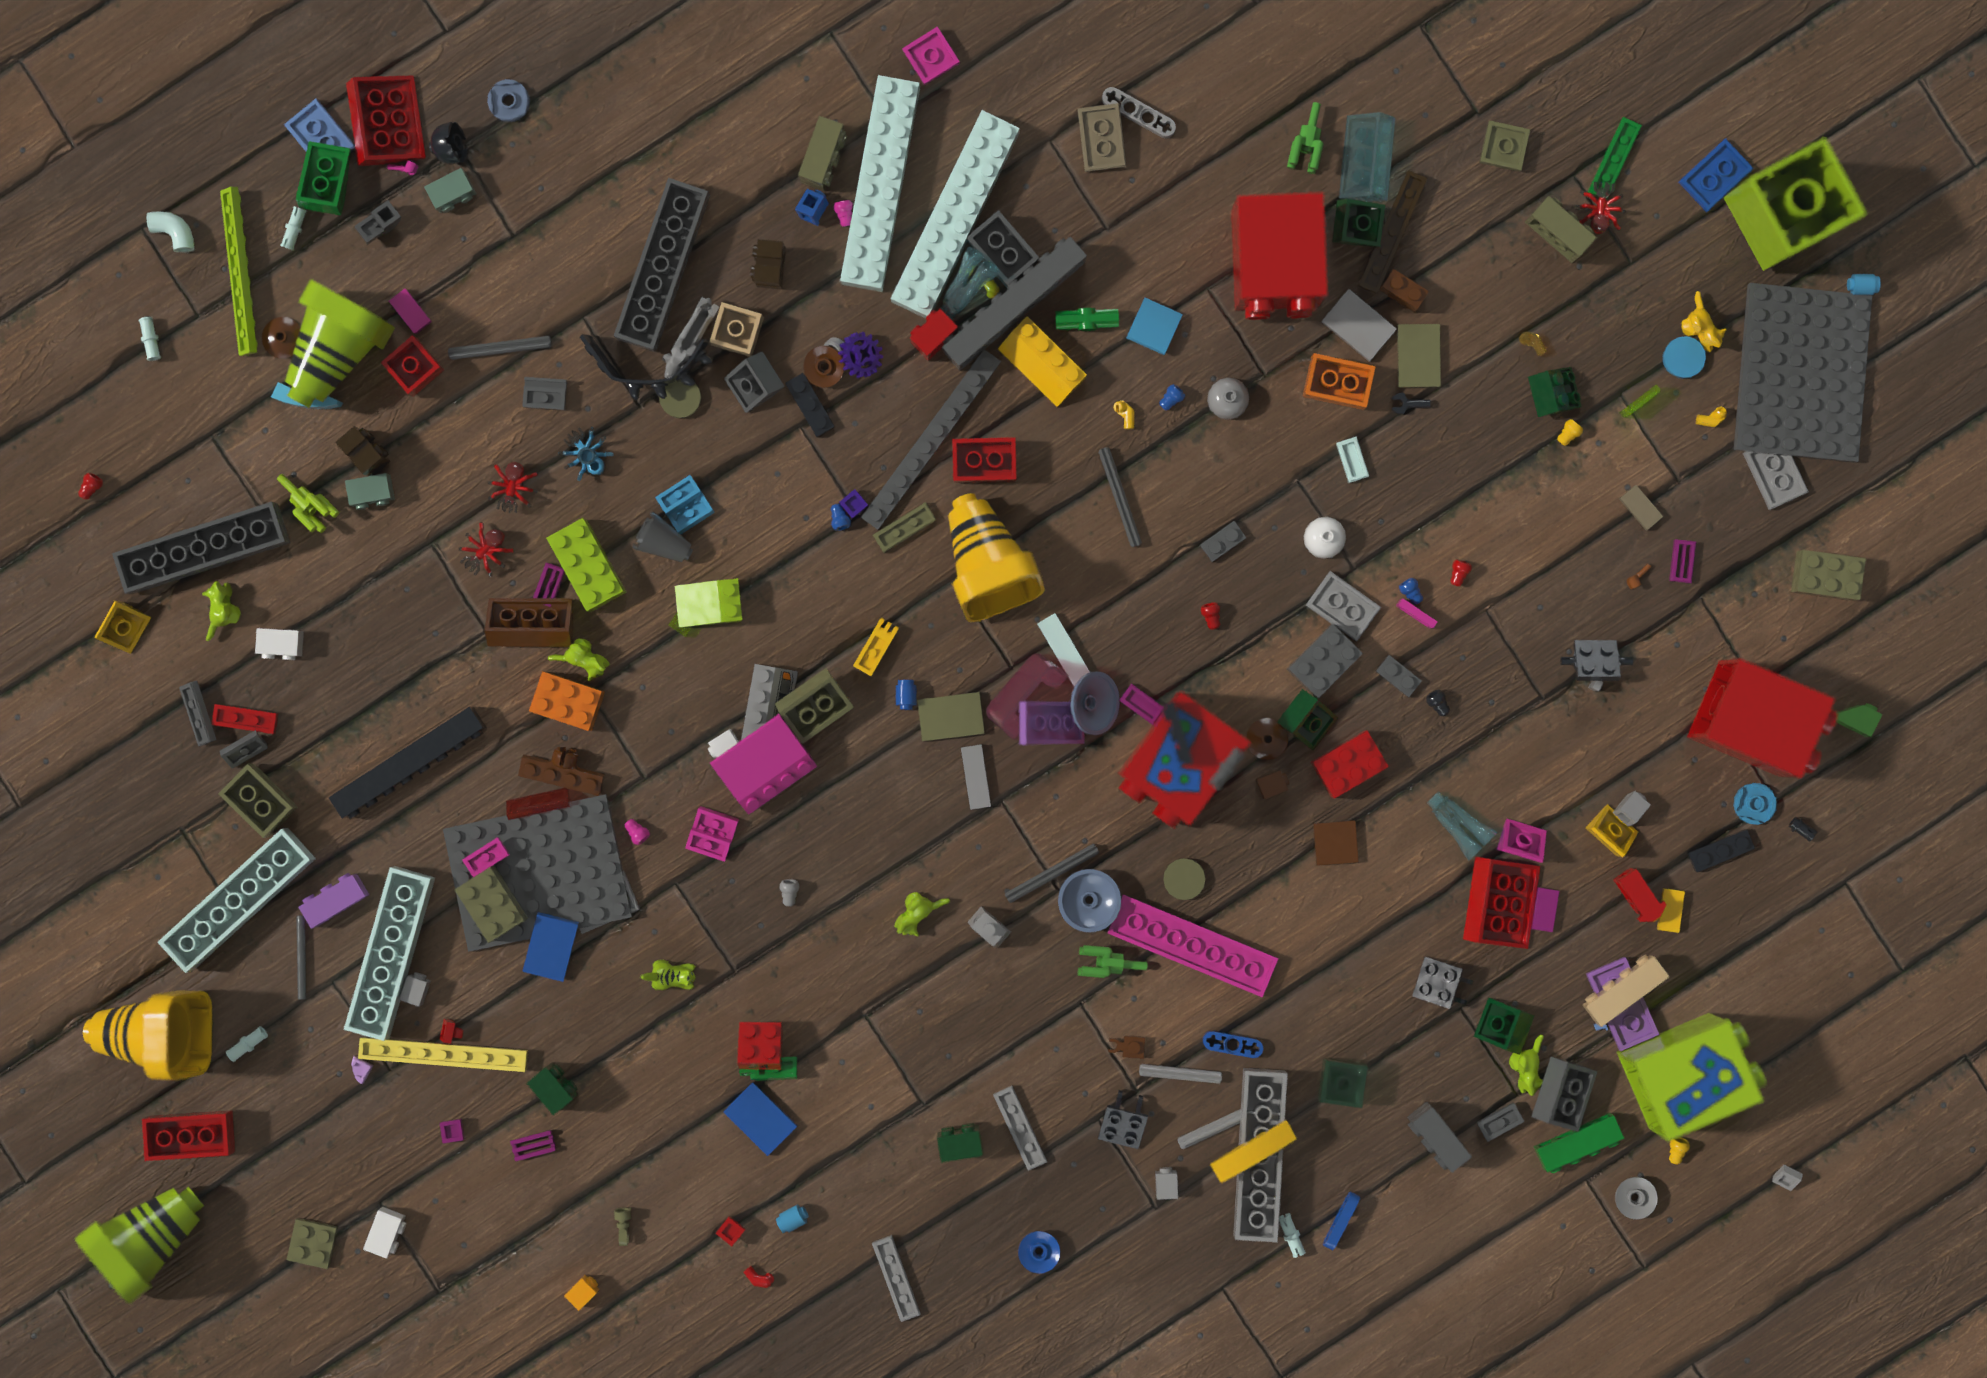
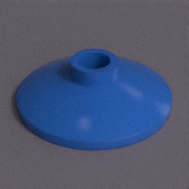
(1039, 1262)

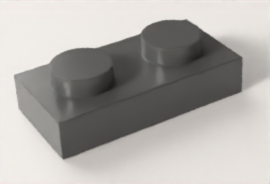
(1222, 541)
(1398, 676)
(243, 749)
(1500, 1122)

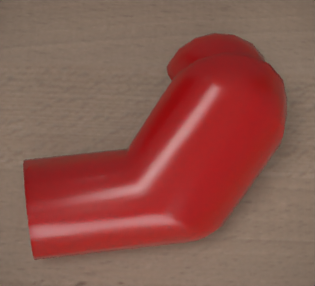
(758, 1280)

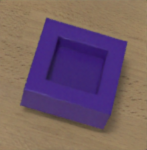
(853, 503)

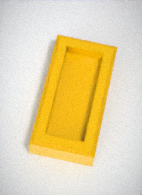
(1672, 914)

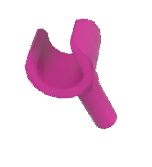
(410, 168)

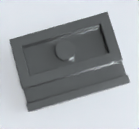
(544, 393)

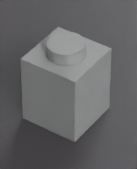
(1631, 808)
(415, 989)
(1166, 1183)

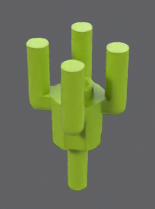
(307, 504)

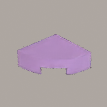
(361, 1069)

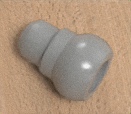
(789, 891)

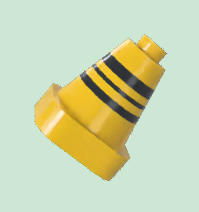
(988, 562)
(164, 1035)

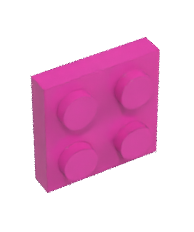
(930, 56)

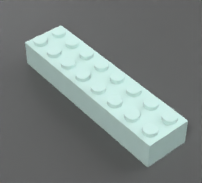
(236, 900)
(389, 953)

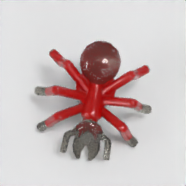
(1601, 212)
(513, 484)
(486, 547)

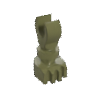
(622, 1215)

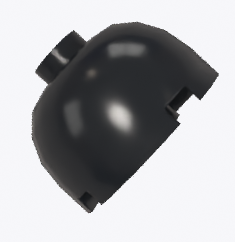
(448, 145)

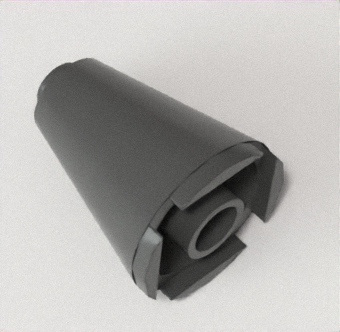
(662, 540)

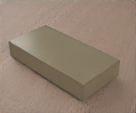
(1641, 507)

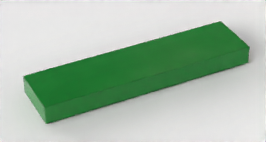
(1616, 154)

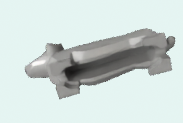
(690, 337)

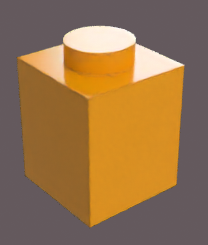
(582, 1292)

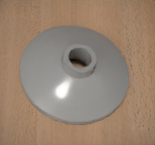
(1645, 1202)

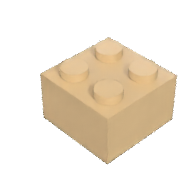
(736, 329)

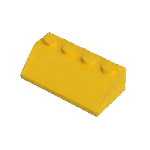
(1042, 361)

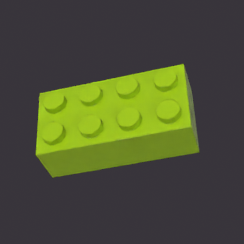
(586, 565)

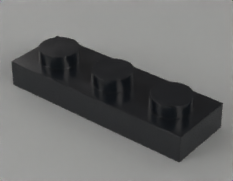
(809, 405)
(1177, 734)
(1721, 850)

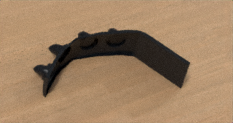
(634, 386)

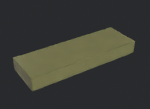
(904, 527)

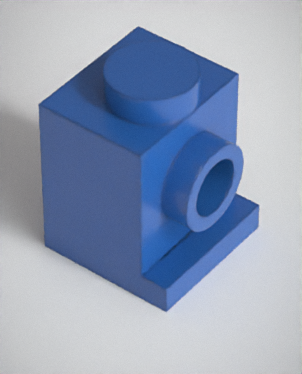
(812, 206)

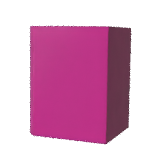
(1523, 840)

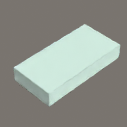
(1352, 459)

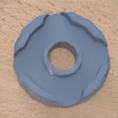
(499, 92)

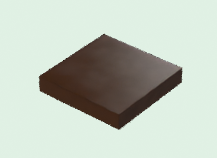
(1335, 842)

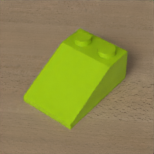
(708, 603)

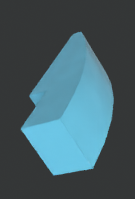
(281, 391)

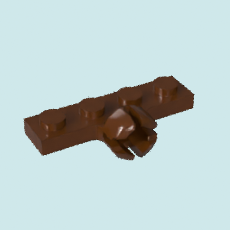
(561, 772)

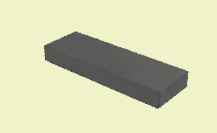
(197, 713)

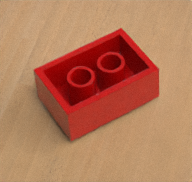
(984, 460)
(1349, 764)

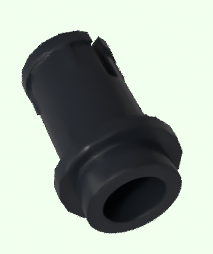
(1802, 828)

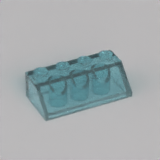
(1367, 157)

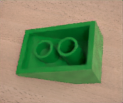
(324, 178)

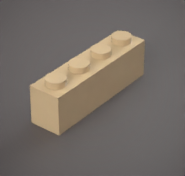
(1625, 990)

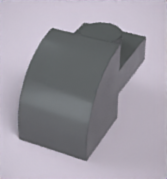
(380, 222)

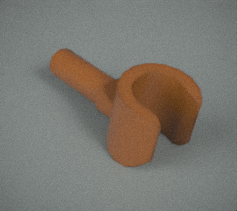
(1634, 581)

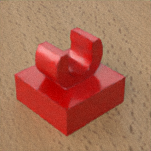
(449, 1030)
(730, 1231)

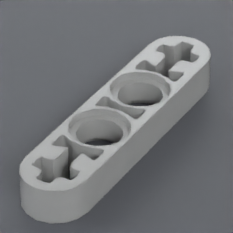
(1141, 108)

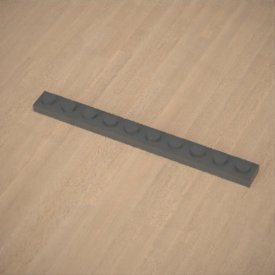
(931, 439)

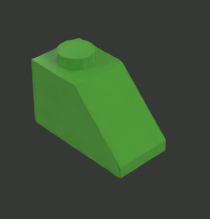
(1860, 719)

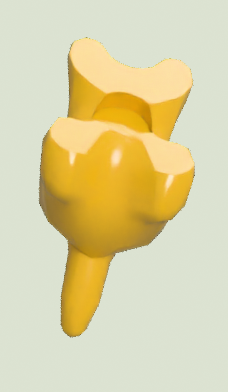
(1701, 324)

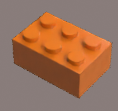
(1339, 381)
(567, 701)

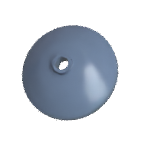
(1095, 703)
(1090, 916)

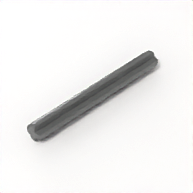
(499, 347)
(1120, 497)
(1051, 873)

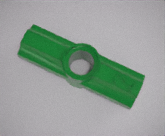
(1087, 319)

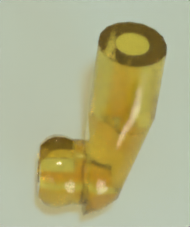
(1533, 340)

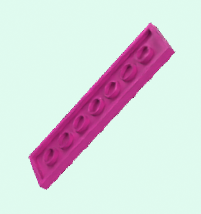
(1193, 946)

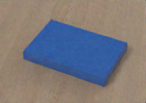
(1716, 175)
(550, 946)
(760, 1118)

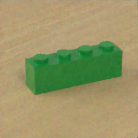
(1574, 1145)

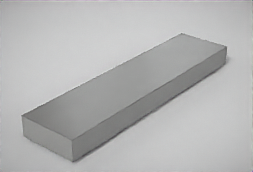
(1020, 1127)
(896, 1278)

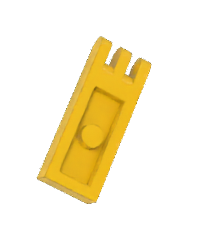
(875, 647)

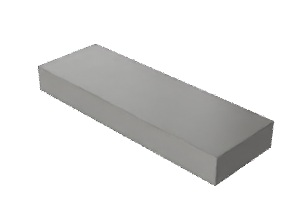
(975, 777)

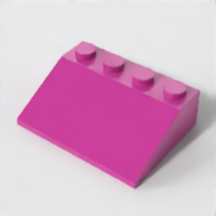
(763, 764)

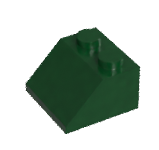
(1358, 223)
(1307, 719)
(1504, 1026)

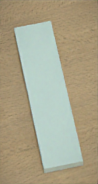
(1063, 648)

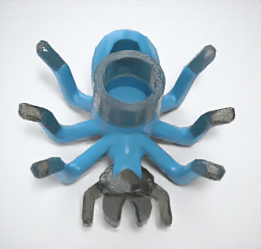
(586, 455)

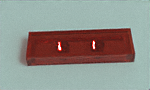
(537, 803)

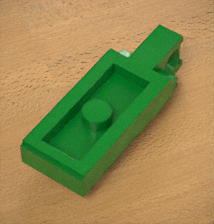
(787, 1071)

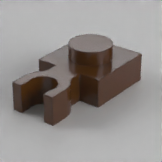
(1131, 1046)

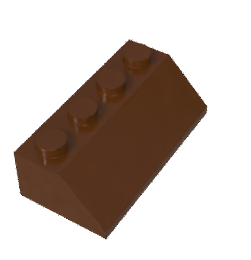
(529, 622)

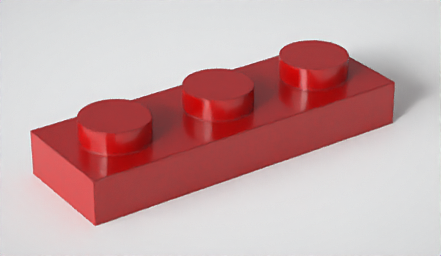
(244, 719)

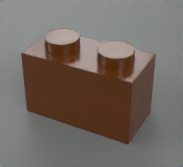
(1404, 290)

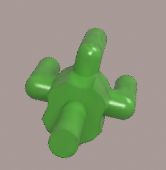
(1308, 142)
(1106, 962)

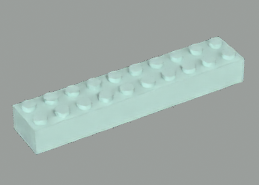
(880, 183)
(955, 214)

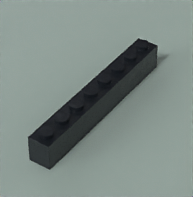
(408, 762)

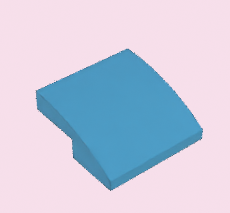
(1154, 326)
(685, 504)

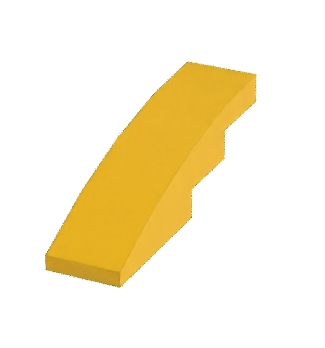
(1253, 1151)

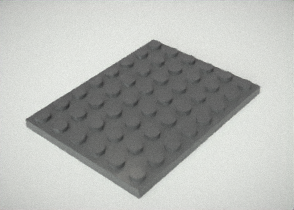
(1802, 372)
(556, 866)

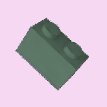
(450, 190)
(369, 490)

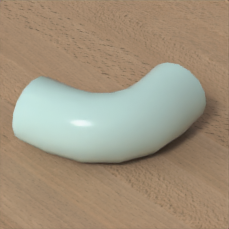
(175, 227)

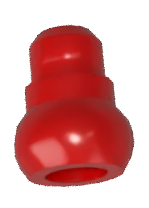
(89, 486)
(1460, 572)
(1211, 614)

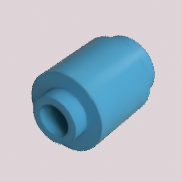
(1863, 284)
(792, 1218)

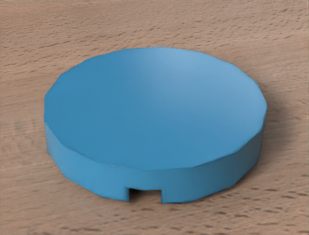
(1684, 357)
(1755, 803)

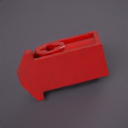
(1639, 895)

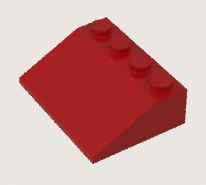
(385, 119)
(1501, 903)

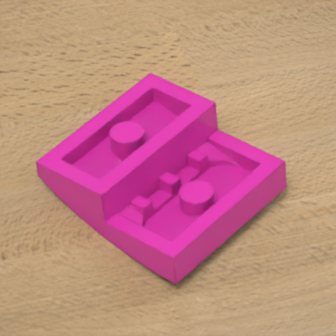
(712, 833)

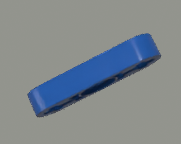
(1216, 1046)
(1341, 1220)

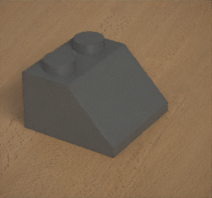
(754, 382)

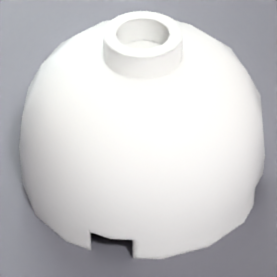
(1324, 537)

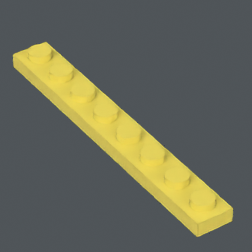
(443, 1054)

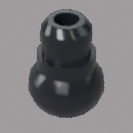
(1437, 700)

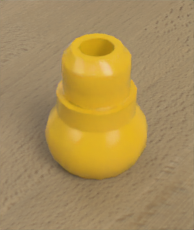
(1570, 432)
(1679, 1147)

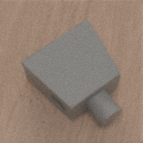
(988, 927)

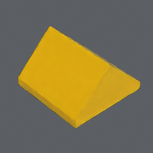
(122, 626)
(1612, 831)

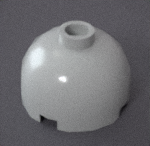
(1228, 398)

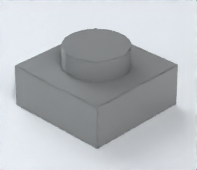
(1787, 1177)

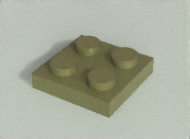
(1504, 146)
(312, 1243)

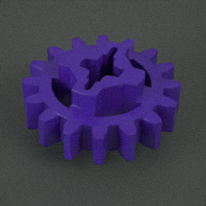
(866, 349)

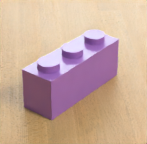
(333, 900)

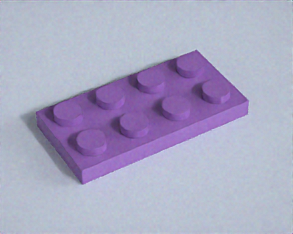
(1048, 724)
(1635, 1022)

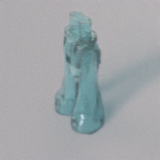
(959, 292)
(1451, 816)

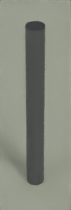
(301, 957)

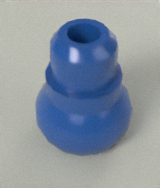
(1172, 396)
(840, 520)
(1411, 590)

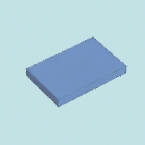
(318, 126)

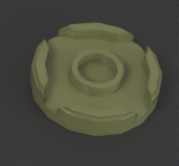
(681, 400)
(1184, 879)

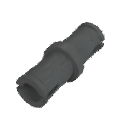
(1226, 769)

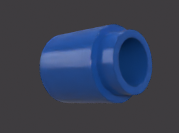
(906, 694)

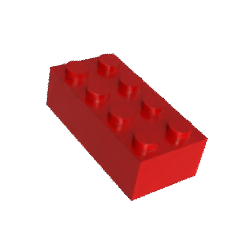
(188, 1135)

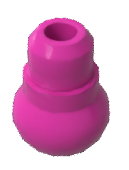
(844, 212)
(637, 832)

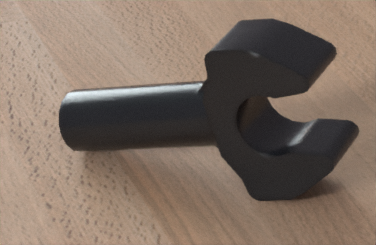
(1406, 403)

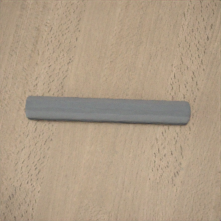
(1180, 1073)
(1210, 1129)

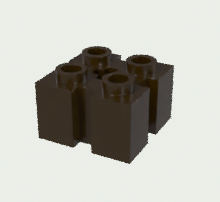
(769, 264)
(364, 453)

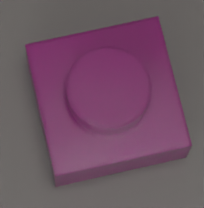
(452, 1130)

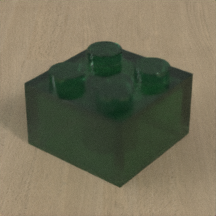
(1342, 1082)

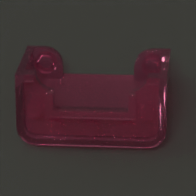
(1018, 689)

